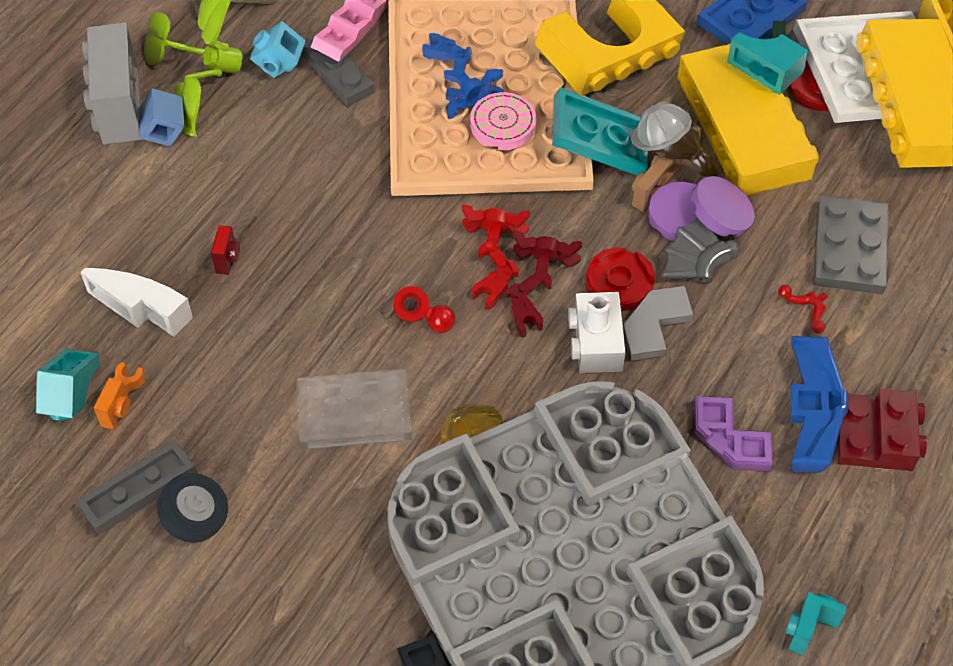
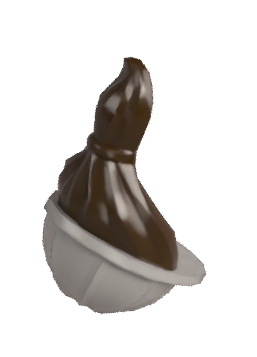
(672, 135)

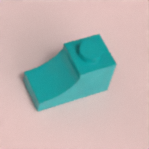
(768, 61)
(65, 383)

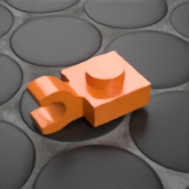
(114, 398)

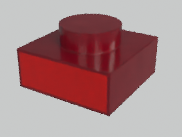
(224, 250)

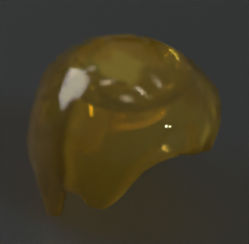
(469, 419)

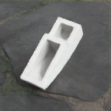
(138, 298)

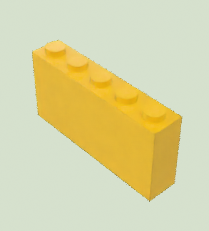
(913, 86)
(746, 123)

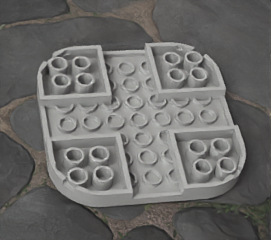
(574, 541)

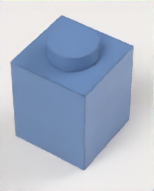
(161, 117)

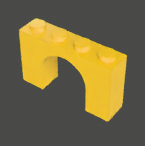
(592, 64)

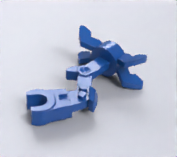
(471, 88)

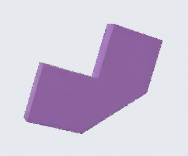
(736, 448)

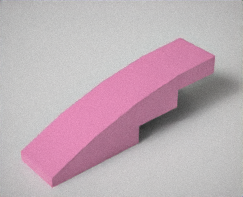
(348, 27)

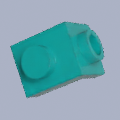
(815, 609)

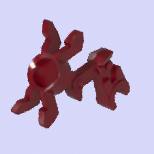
(546, 251)

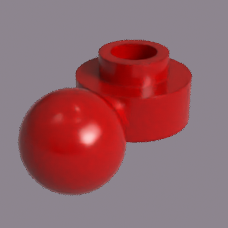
(439, 318)

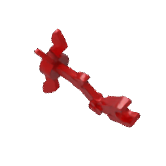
(495, 222)

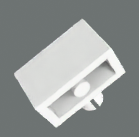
(598, 332)

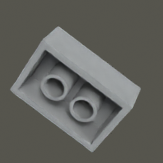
(112, 83)

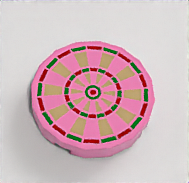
(503, 121)

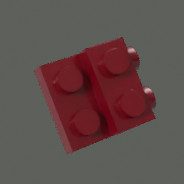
(882, 431)

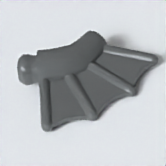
(697, 253)

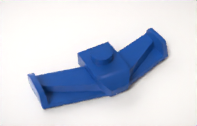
(816, 403)

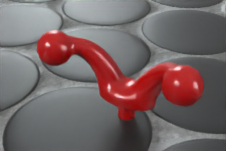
(810, 298)

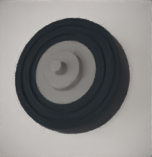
(192, 507)

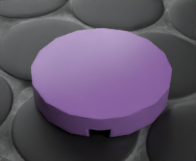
(722, 206)
(672, 208)

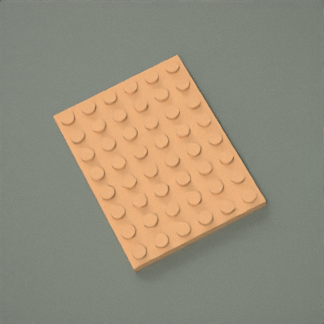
(441, 153)

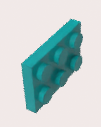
(596, 131)

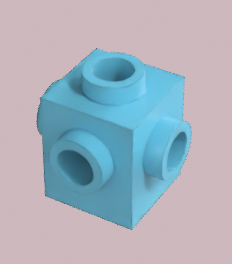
(277, 49)

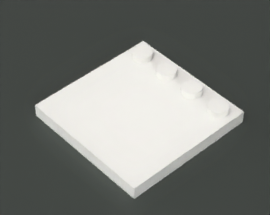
(839, 65)

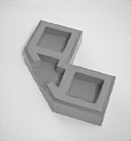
(657, 309)

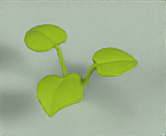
(217, 57)

